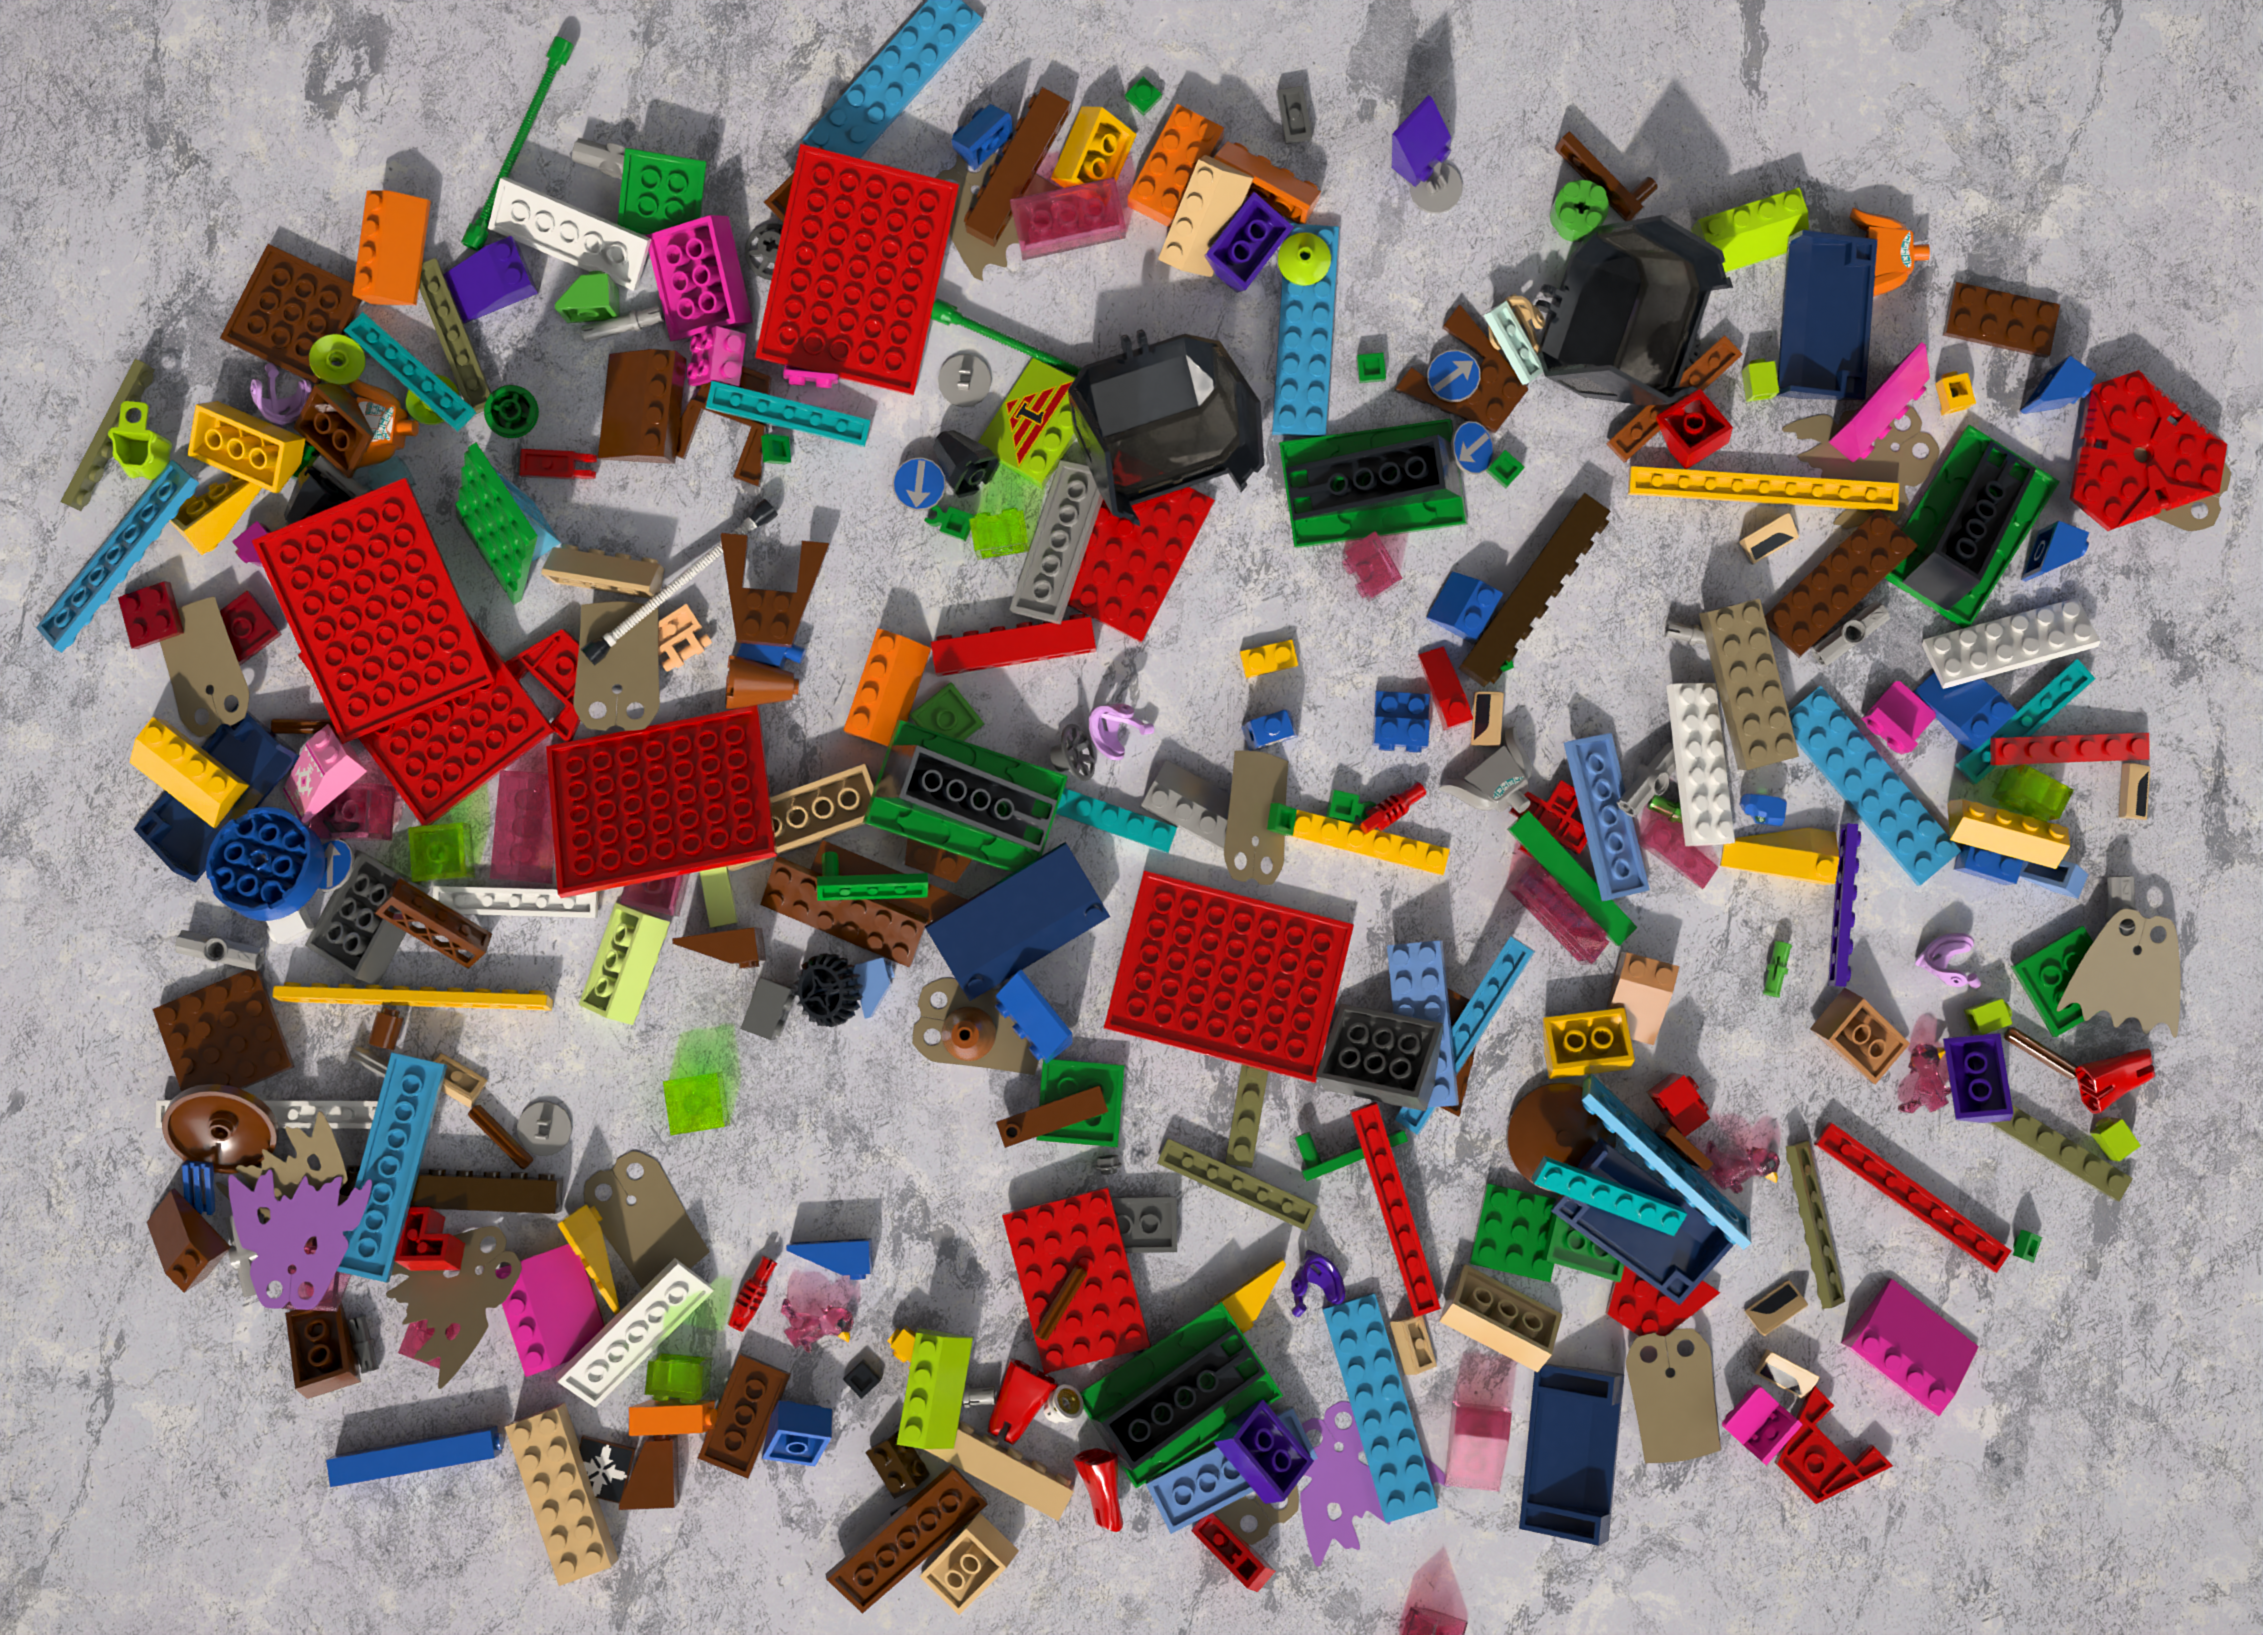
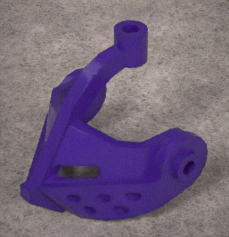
(1329, 1280)

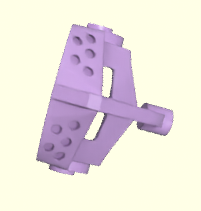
(273, 407)
(1107, 741)
(1947, 947)

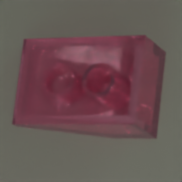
(360, 803)
(1477, 1446)

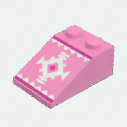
(321, 773)

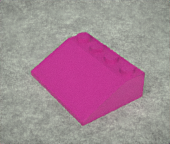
(699, 277)
(1884, 405)
(551, 1309)
(1912, 1347)

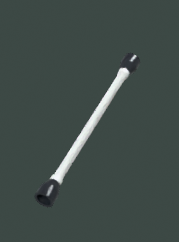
(598, 648)

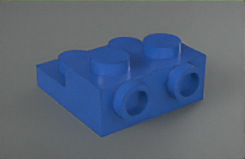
(1401, 721)

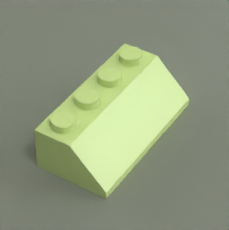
(624, 964)

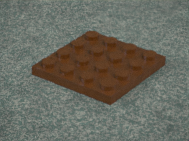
(288, 310)
(224, 1034)

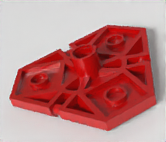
(2181, 461)

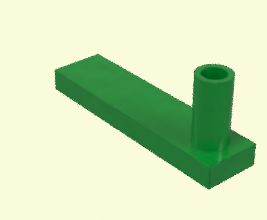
(854, 887)
(1317, 1168)

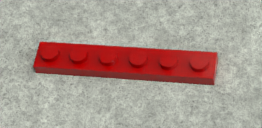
(2070, 748)

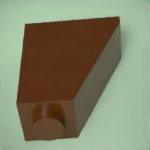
(654, 1477)

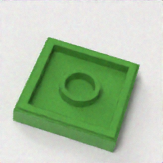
(948, 714)

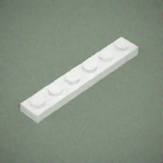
(516, 902)

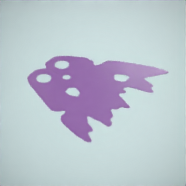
(287, 1232)
(1340, 1480)

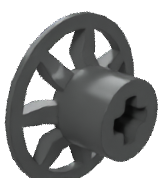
(767, 248)
(1070, 754)

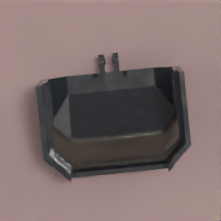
(1630, 311)
(1165, 420)

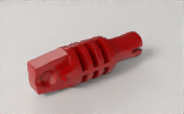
(1392, 808)
(751, 1295)

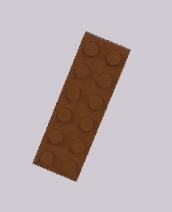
(1839, 583)
(863, 922)
(906, 1539)

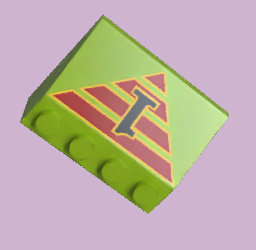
(1033, 424)

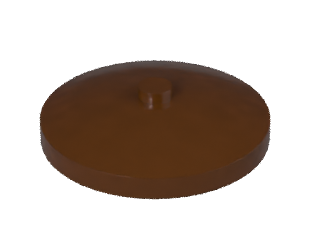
(1553, 1125)
(220, 1127)

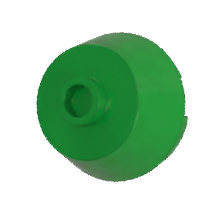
(511, 411)

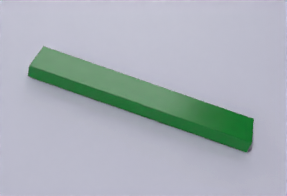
(1571, 877)

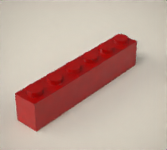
(1012, 646)

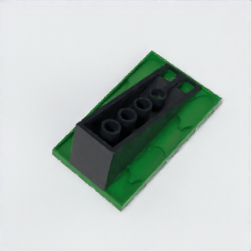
(1372, 482)
(1970, 525)
(964, 798)
(1177, 1394)

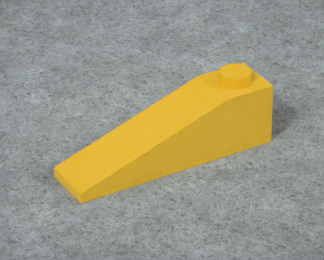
(210, 517)
(1791, 854)
(586, 1239)

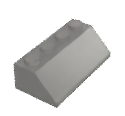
(1189, 804)

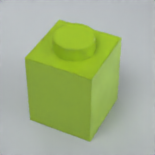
(1760, 380)
(1988, 1016)
(2114, 1138)

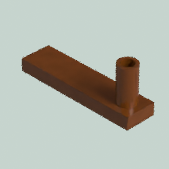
(1625, 203)
(1052, 1116)

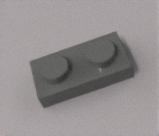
(1294, 115)

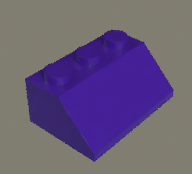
(1247, 243)
(1978, 1078)
(1264, 1452)

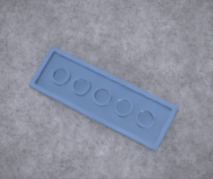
(1606, 826)
(1422, 993)
(1208, 1482)

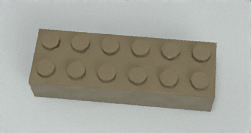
(1749, 684)

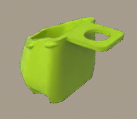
(137, 449)

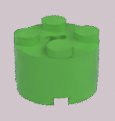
(1579, 195)

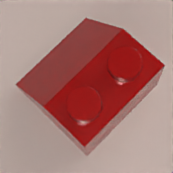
(1694, 429)

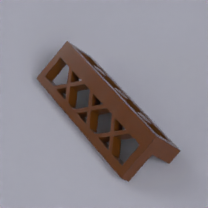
(438, 921)

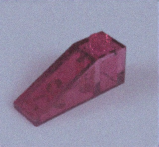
(1671, 849)

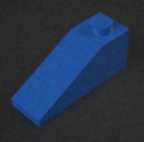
(841, 1256)

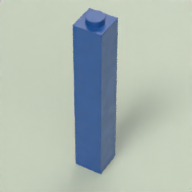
(414, 1456)

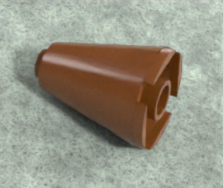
(757, 683)
(981, 1033)

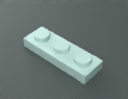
(1514, 342)

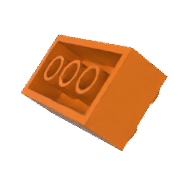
(1172, 163)

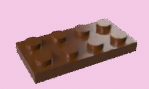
(2001, 319)
(744, 1415)

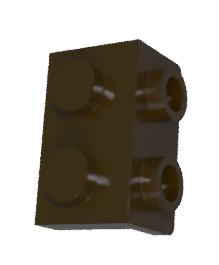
(897, 1465)

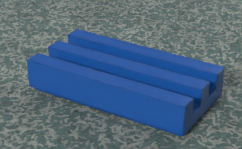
(187, 1172)

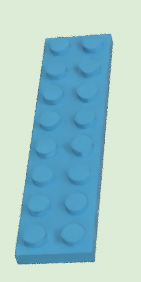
(894, 78)
(1305, 347)
(117, 556)
(1870, 787)
(1662, 1157)
(392, 1163)
(1380, 1407)

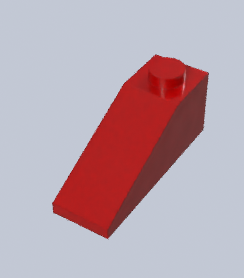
(1445, 688)
(1233, 1552)

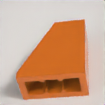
(671, 1417)

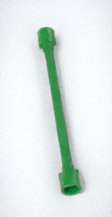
(558, 55)
(948, 314)

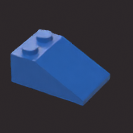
(1966, 710)

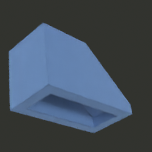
(2065, 879)
(876, 982)

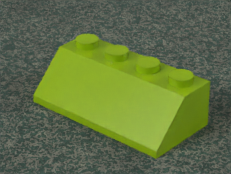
(1755, 229)
(934, 1390)

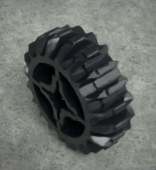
(839, 1001)

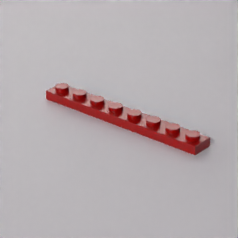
(1912, 1197)
(1395, 1209)

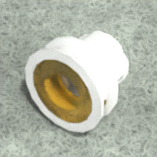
(1056, 1404)

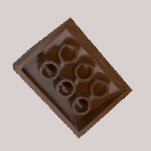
(642, 406)

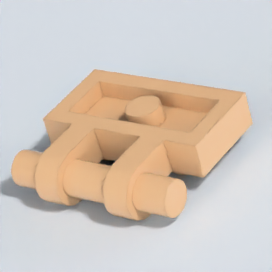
(676, 628)

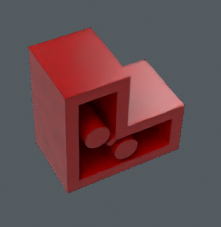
(1680, 1102)
(424, 1244)

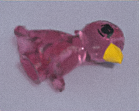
(1929, 1087)
(1735, 1170)
(810, 1328)

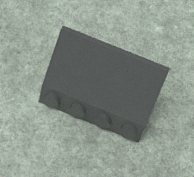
(350, 930)
(1381, 1057)

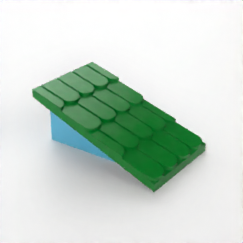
(501, 522)

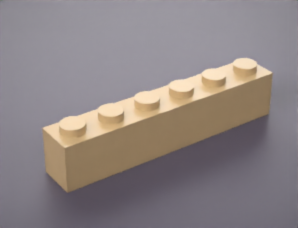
(1008, 1471)

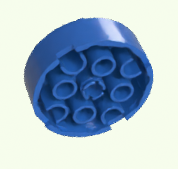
(265, 864)

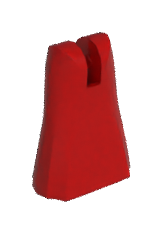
(2111, 1078)
(1019, 1399)
(1100, 1477)

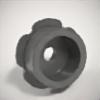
(1108, 1164)

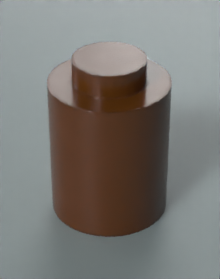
(386, 1028)

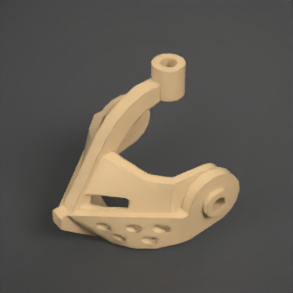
(1523, 316)

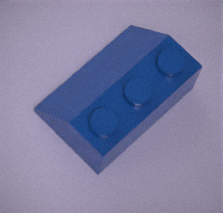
(1033, 1018)

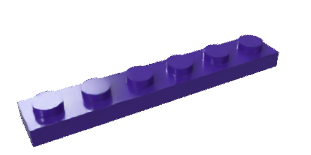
(1843, 899)

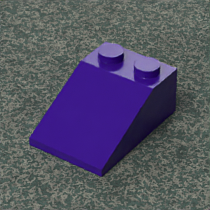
(1420, 143)
(490, 280)

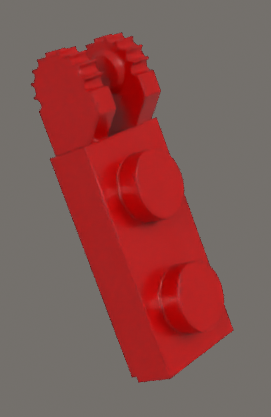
(554, 464)

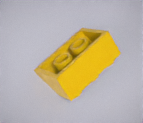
(1093, 149)
(1587, 1043)

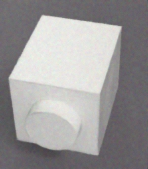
(290, 927)

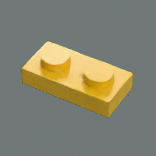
(1268, 659)

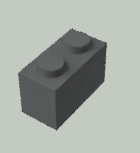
(768, 1009)

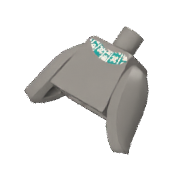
(1496, 781)

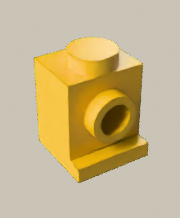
(1963, 391)
(902, 1343)

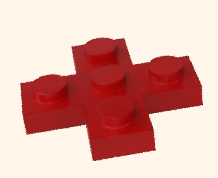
(1556, 817)

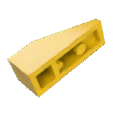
(1249, 1298)

